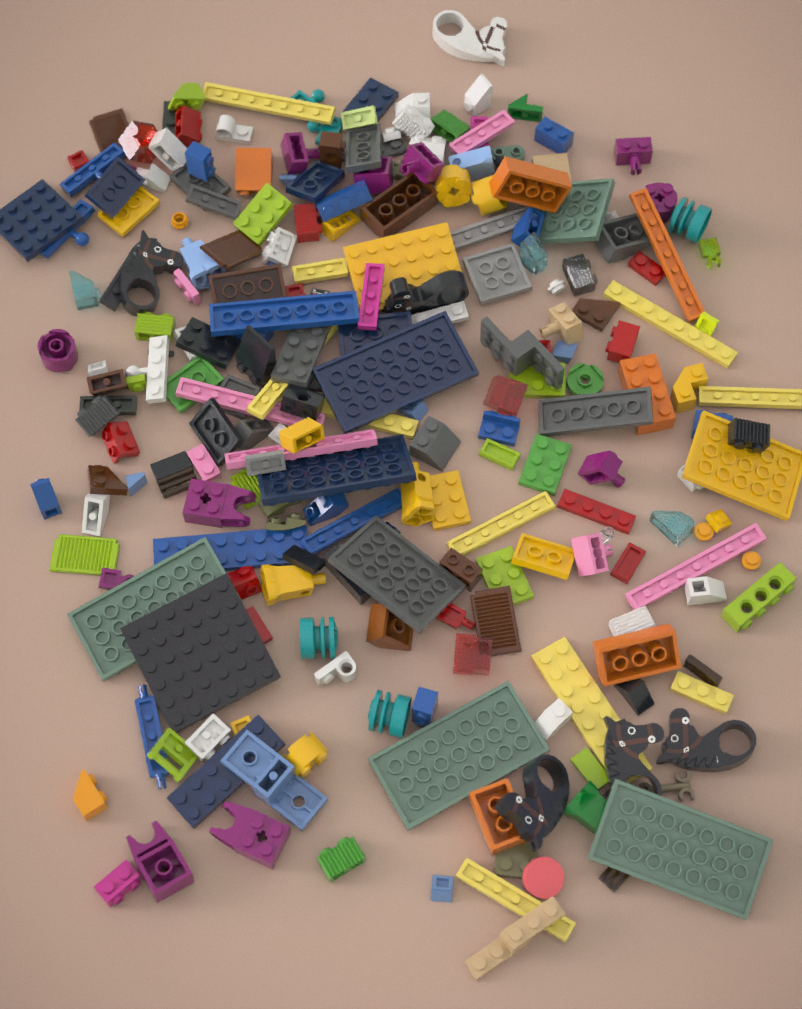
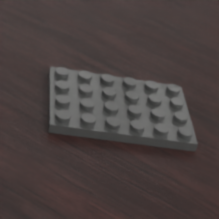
(397, 574)

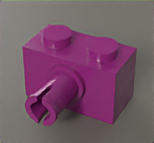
(633, 152)
(296, 154)
(422, 163)
(602, 468)

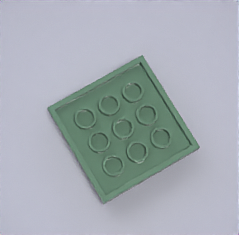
(580, 214)

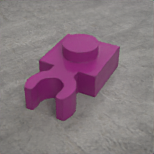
(111, 578)

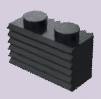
(748, 435)

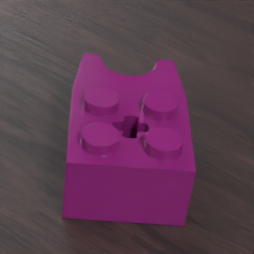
(220, 507)
(246, 831)
(159, 856)

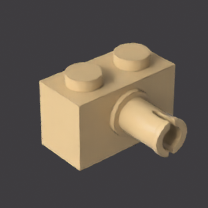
(563, 323)

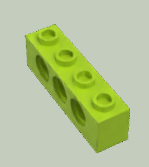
(778, 576)

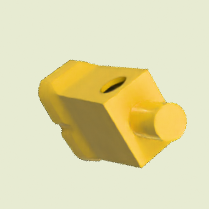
(417, 500)
(287, 583)

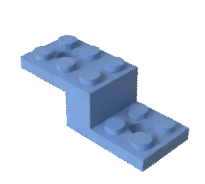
(274, 780)

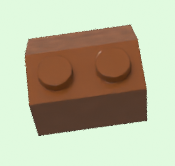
(388, 630)

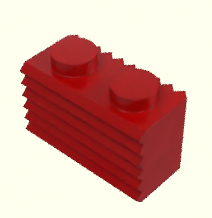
(188, 125)
(306, 222)

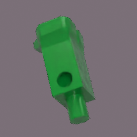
(587, 807)

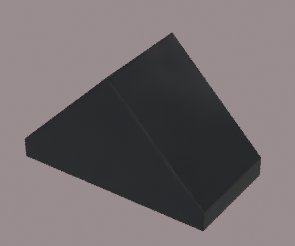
(636, 695)

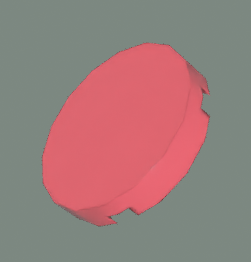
(543, 877)

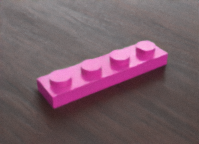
(371, 296)

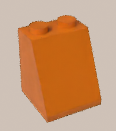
(253, 169)

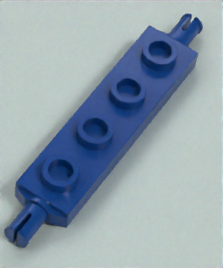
(150, 732)

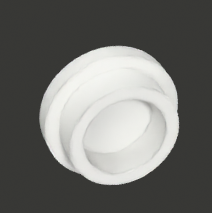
(556, 286)

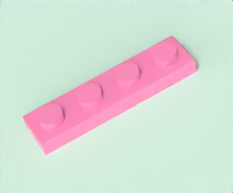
(482, 133)

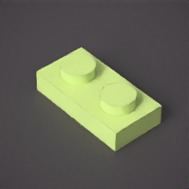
(359, 118)

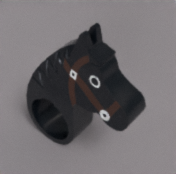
(141, 265)
(437, 292)
(623, 745)
(701, 753)
(541, 808)

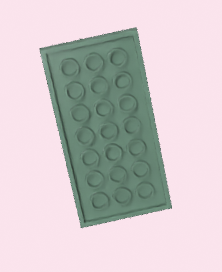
(101, 618)
(458, 755)
(680, 849)

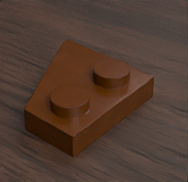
(595, 312)
(104, 481)

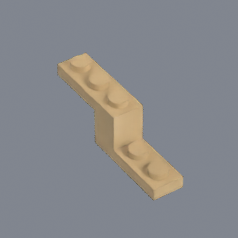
(514, 938)

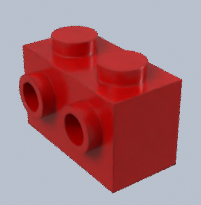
(623, 341)

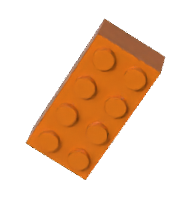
(530, 184)
(646, 372)
(636, 654)

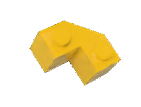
(688, 382)

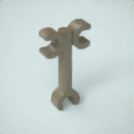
(682, 785)

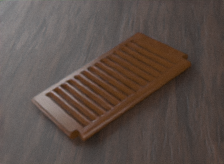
(108, 128)
(232, 249)
(496, 619)

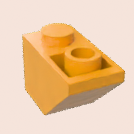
(87, 798)

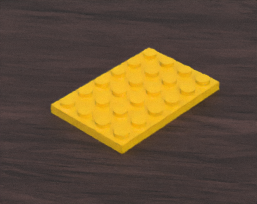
(411, 255)
(755, 479)

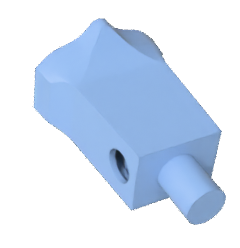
(476, 162)
(199, 263)

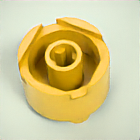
(453, 186)
(484, 198)
(306, 753)

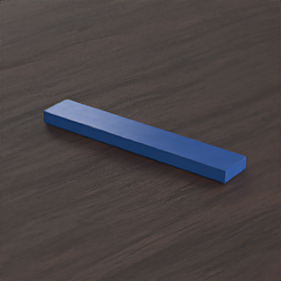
(352, 522)

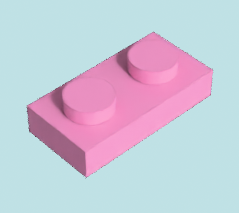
(190, 291)
(203, 463)

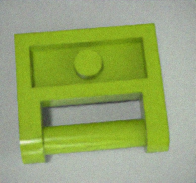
(175, 748)

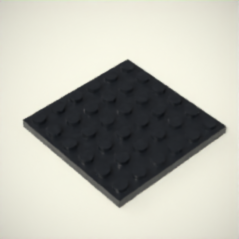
(200, 653)

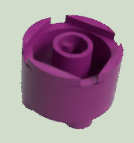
(664, 199)
(58, 350)

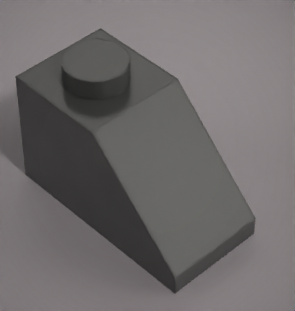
(253, 431)

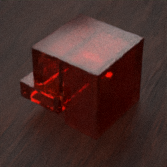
(136, 141)
(505, 395)
(472, 655)

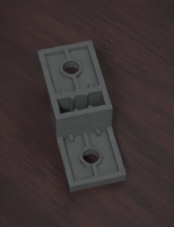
(521, 353)

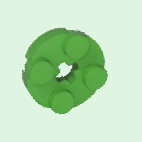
(586, 372)

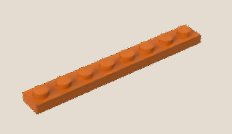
(667, 254)

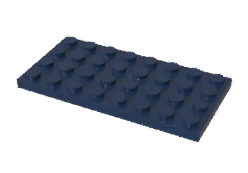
(395, 372)
(339, 472)

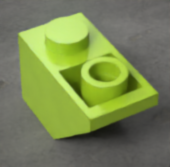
(187, 95)

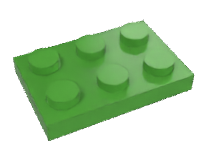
(196, 370)
(545, 464)

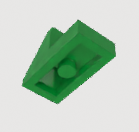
(522, 111)

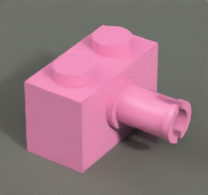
(591, 554)

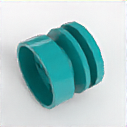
(690, 220)
(318, 638)
(389, 713)

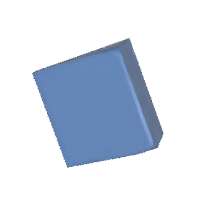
(563, 351)
(415, 411)
(136, 482)
(442, 888)

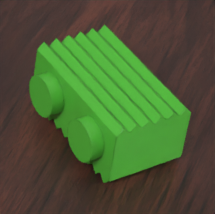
(449, 126)
(341, 859)

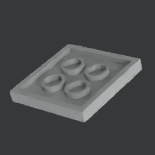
(497, 274)

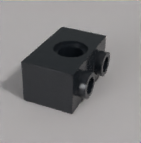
(302, 402)

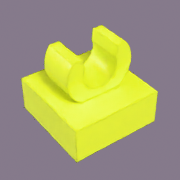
(707, 323)

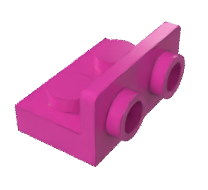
(118, 883)

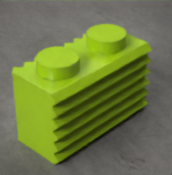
(153, 325)

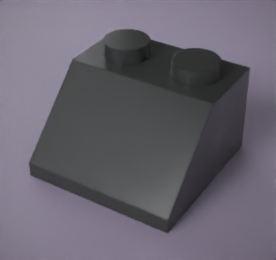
(434, 444)

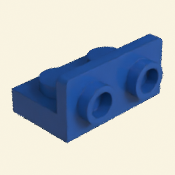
(499, 428)

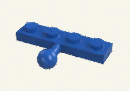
(91, 170)
(81, 238)

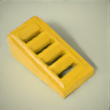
(333, 232)

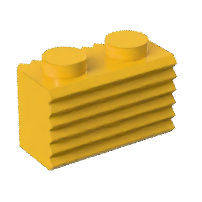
(301, 435)

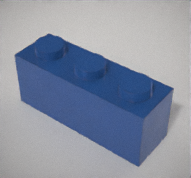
(344, 200)

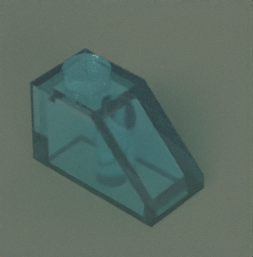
(533, 254)
(84, 291)
(673, 525)

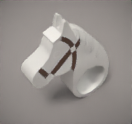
(470, 44)

